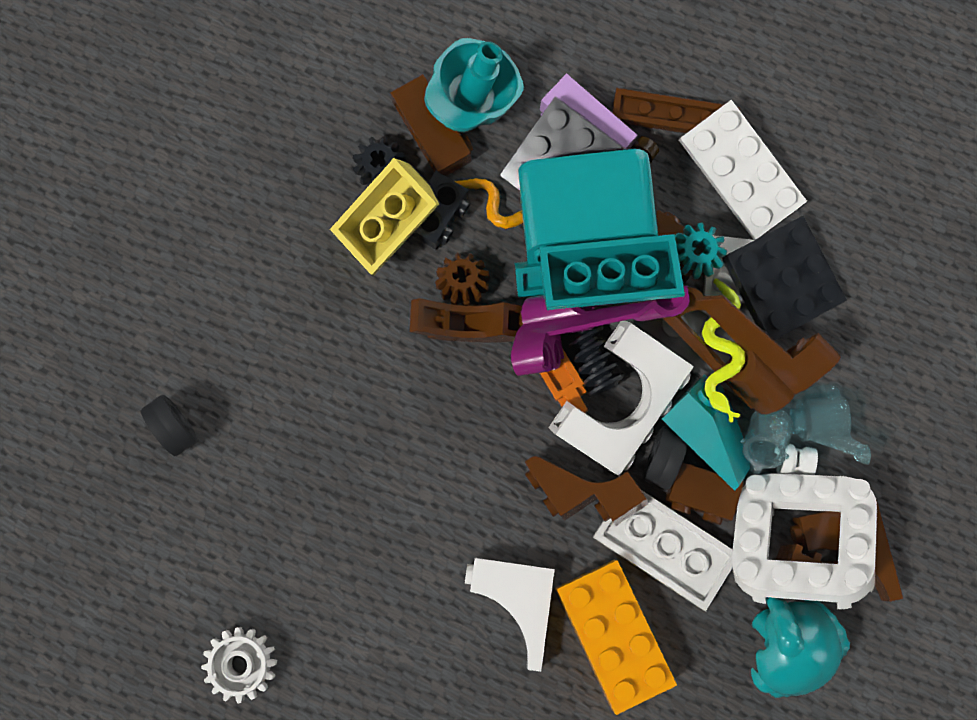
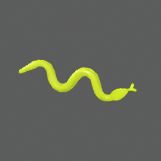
(717, 399)

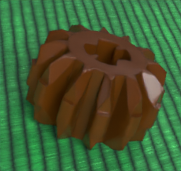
(475, 280)

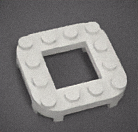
(839, 582)

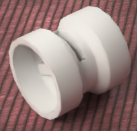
(800, 461)

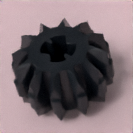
(365, 164)

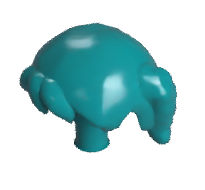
(801, 647)

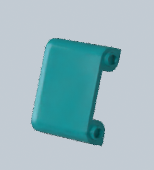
(586, 199)

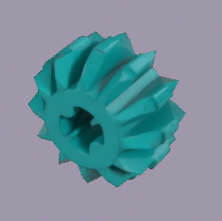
(708, 258)

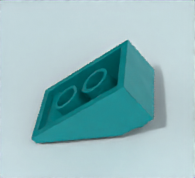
(710, 433)

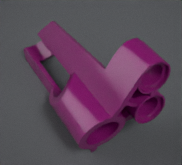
(539, 341)

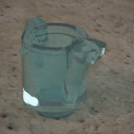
(827, 421)
(767, 440)

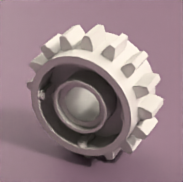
(226, 678)

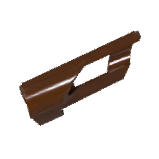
(770, 373)

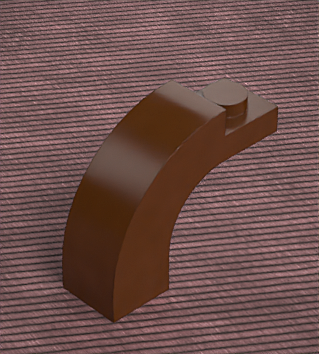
(465, 323)

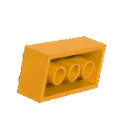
(615, 637)

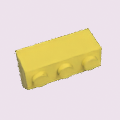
(385, 215)

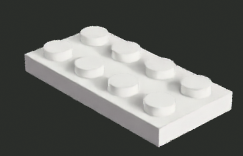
(742, 170)
(670, 551)

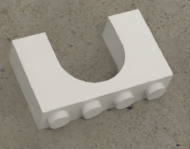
(661, 377)

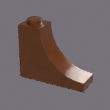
(822, 531)

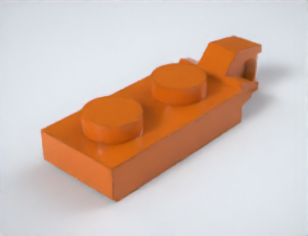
(566, 384)

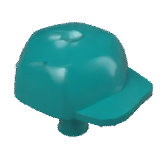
(472, 85)

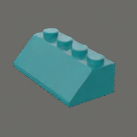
(610, 272)

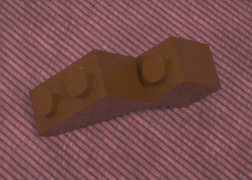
(570, 493)

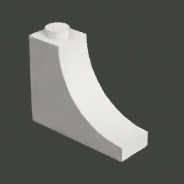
(521, 591)

